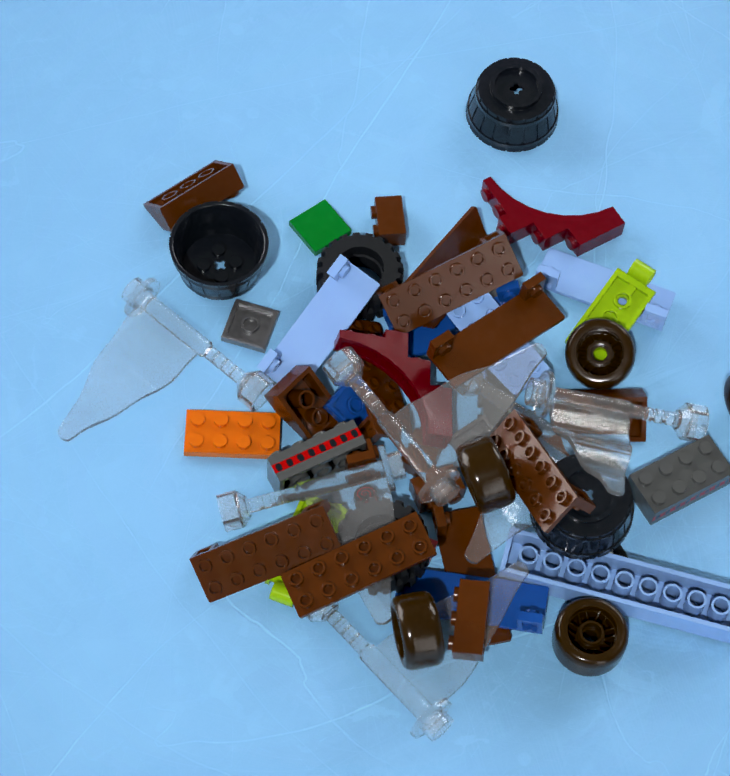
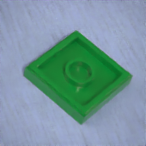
(319, 226)

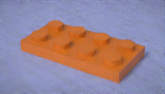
(231, 434)

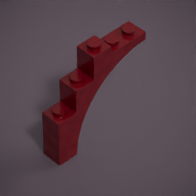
(548, 229)
(391, 356)

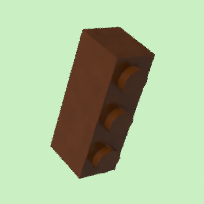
(470, 620)

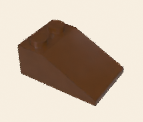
(300, 402)

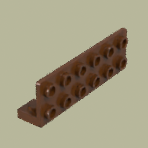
(458, 240)
(450, 283)
(497, 332)
(379, 382)
(535, 473)
(453, 535)
(265, 552)
(358, 565)

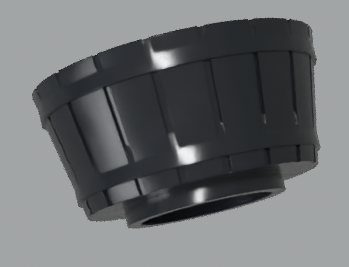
(509, 119)
(219, 234)
(595, 533)

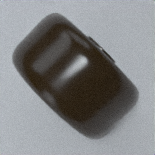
(597, 335)
(485, 474)
(595, 620)
(417, 630)

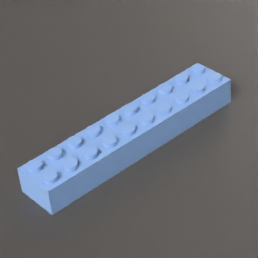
(630, 585)

